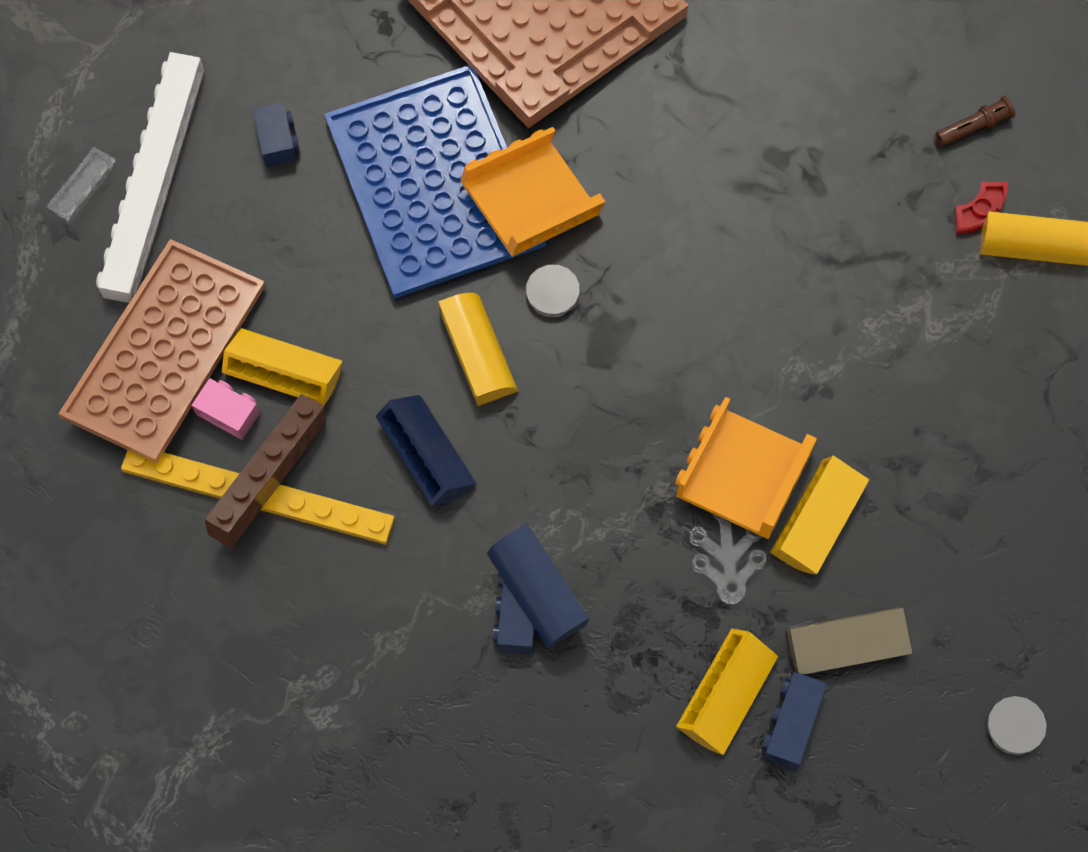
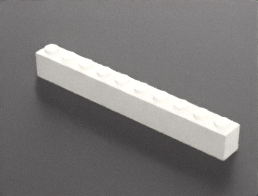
(151, 177)

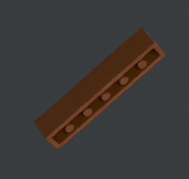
(265, 471)

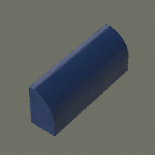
(425, 449)
(537, 586)

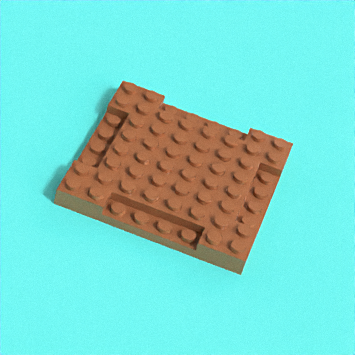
(547, 49)

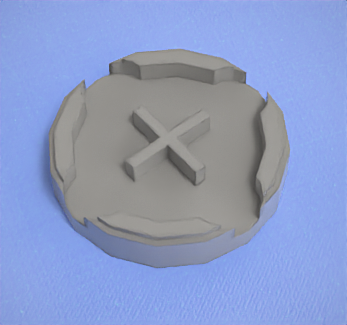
(552, 290)
(1016, 725)

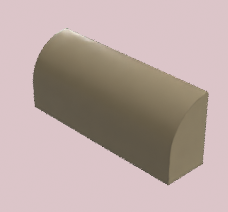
(849, 641)

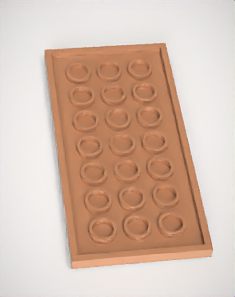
(162, 351)

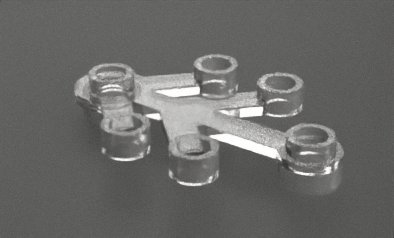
(727, 557)

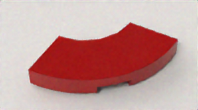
(973, 214)

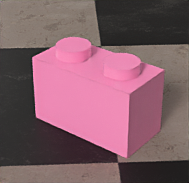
(226, 408)

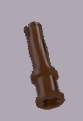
(985, 117)

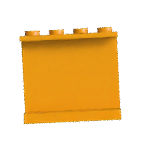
(528, 192)
(743, 471)

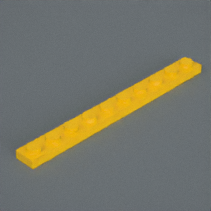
(283, 502)

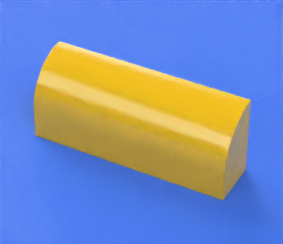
(1035, 238)
(477, 347)
(281, 366)
(819, 515)
(727, 691)

